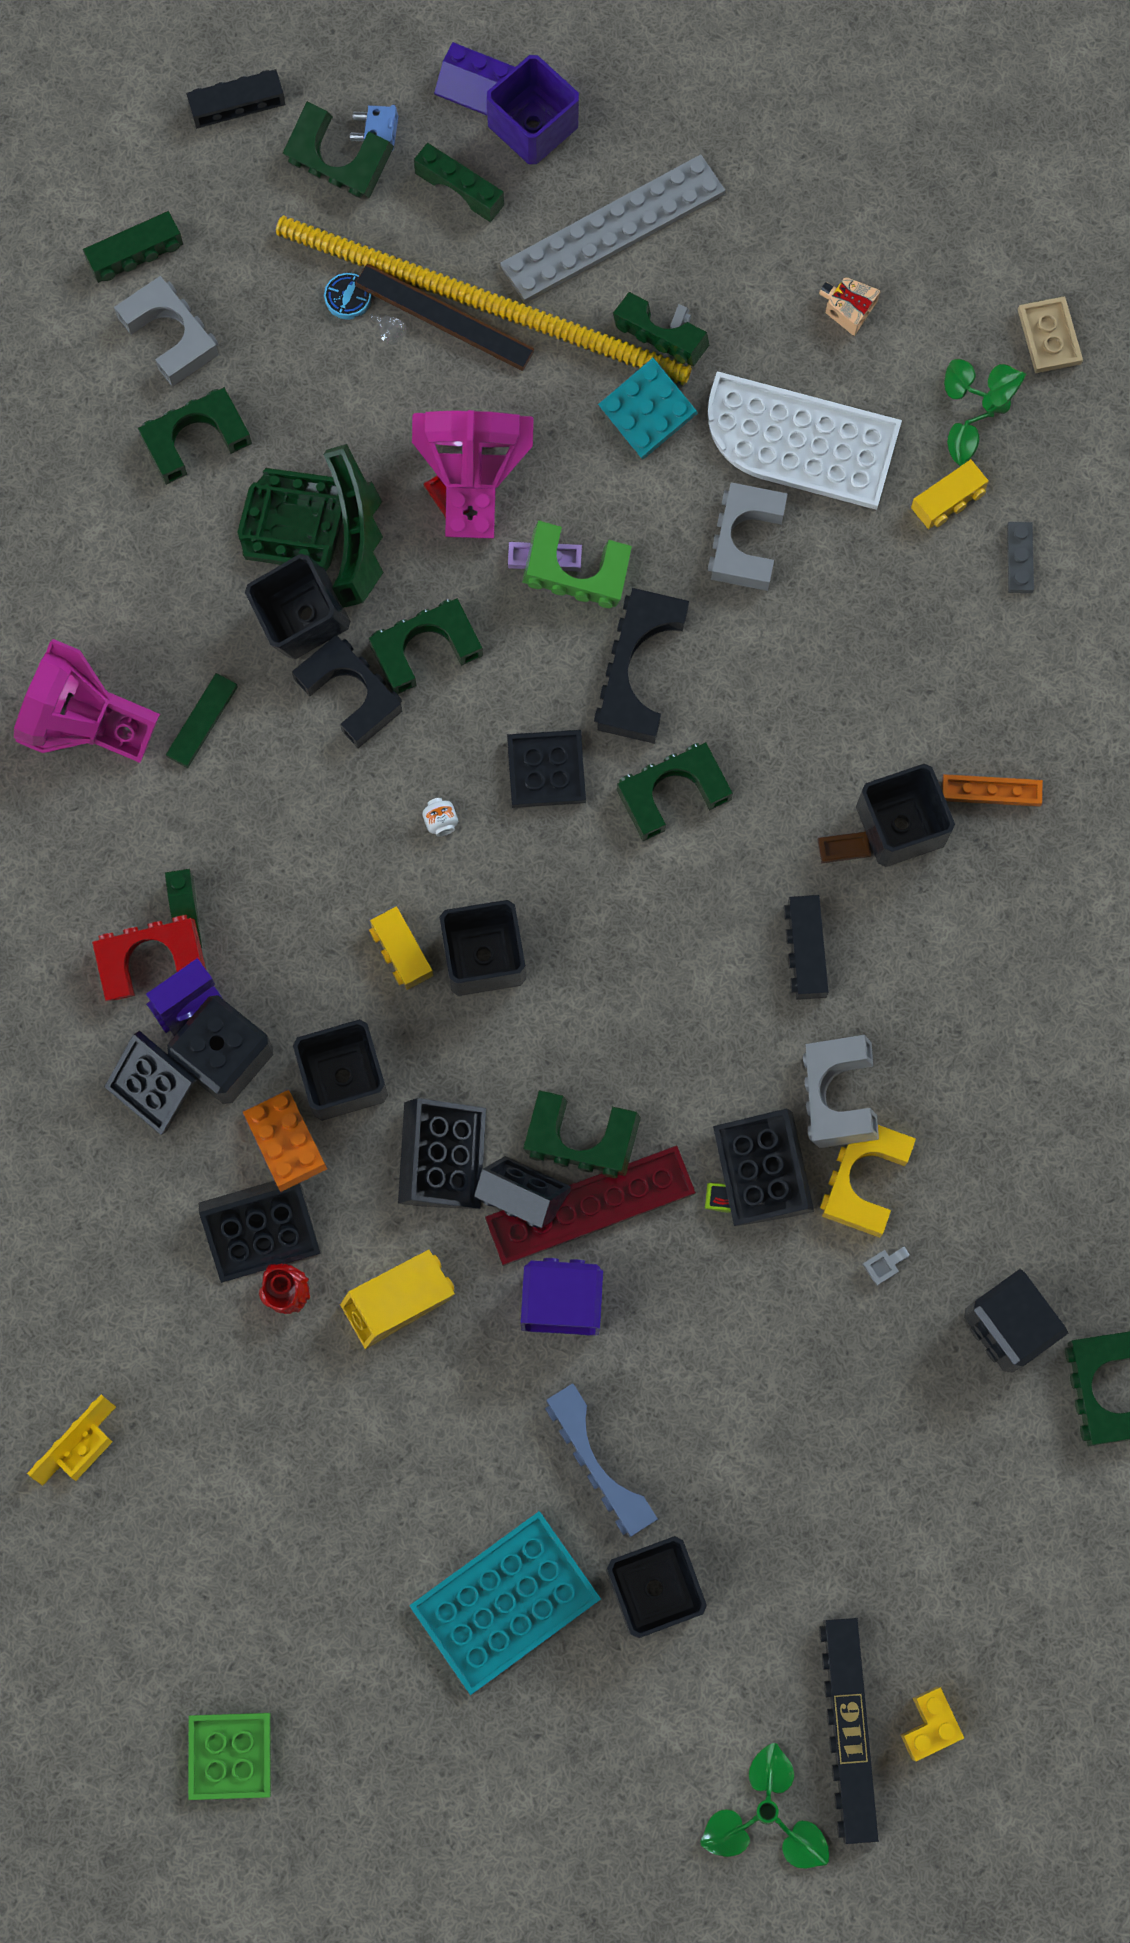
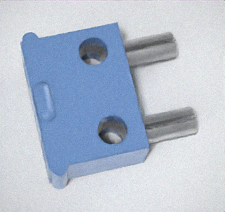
(379, 121)

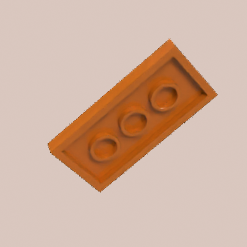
(284, 1140)

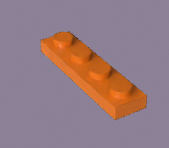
(992, 790)

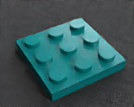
(648, 408)

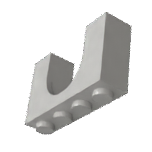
(158, 301)
(744, 504)
(823, 1063)

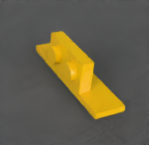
(77, 1446)

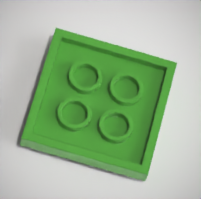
(229, 1756)

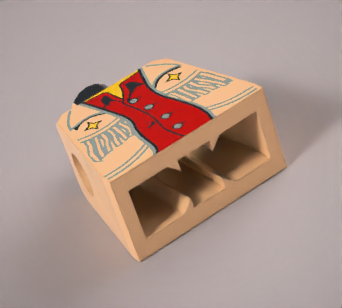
(849, 303)

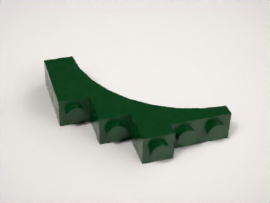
(361, 534)

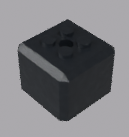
(282, 597)
(911, 796)
(480, 927)
(336, 1049)
(225, 1070)
(1014, 1322)
(672, 1567)

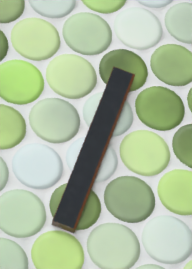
(444, 317)

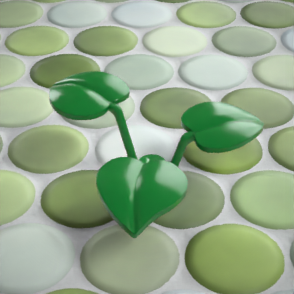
(1003, 385)
(727, 1836)

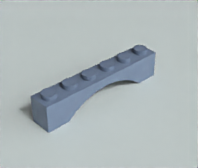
(629, 1507)

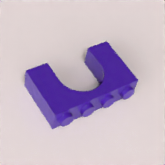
(181, 996)

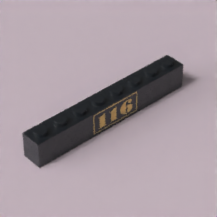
(850, 1731)

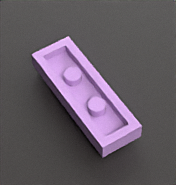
(567, 555)

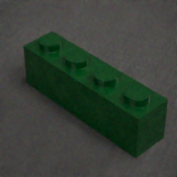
(133, 246)

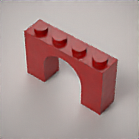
(114, 952)

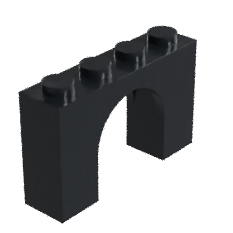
(336, 660)

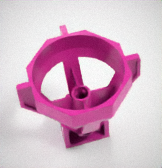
(471, 476)
(90, 716)

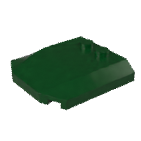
(290, 517)

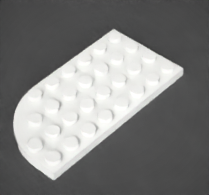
(802, 439)

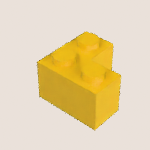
(939, 1726)

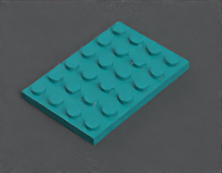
(504, 1602)

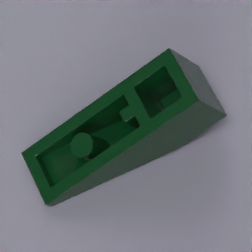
(182, 895)

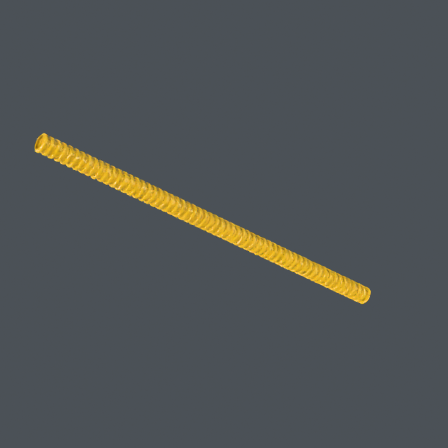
(478, 298)

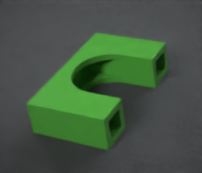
(545, 572)

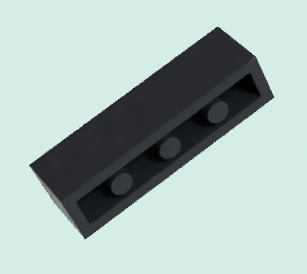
(236, 98)
(807, 947)

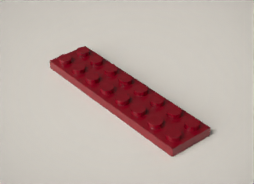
(596, 1205)

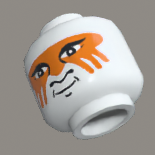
(440, 817)

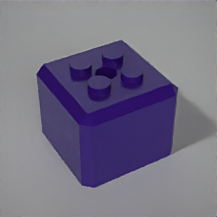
(532, 94)
(562, 1297)

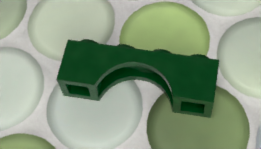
(441, 169)
(684, 342)

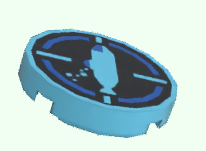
(345, 298)

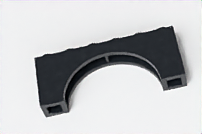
(621, 709)

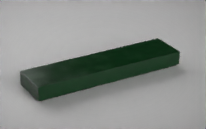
(201, 720)

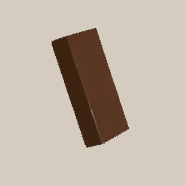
(844, 847)

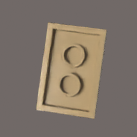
(1050, 334)

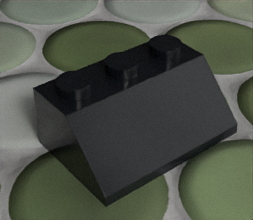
(521, 1191)

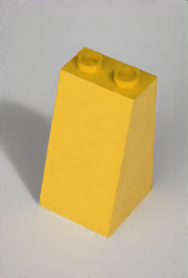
(397, 1298)

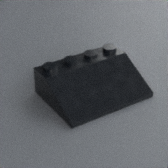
(441, 1154)
(763, 1168)
(258, 1229)

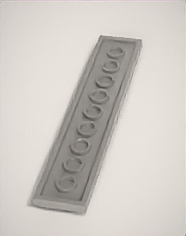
(612, 228)

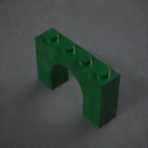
(305, 149)
(212, 409)
(446, 620)
(694, 764)
(609, 1155)
(1086, 1357)

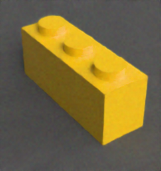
(950, 495)
(400, 948)

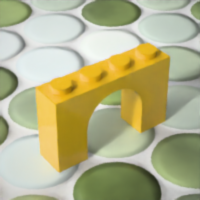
(843, 1203)

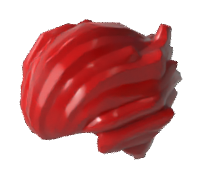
(284, 1288)

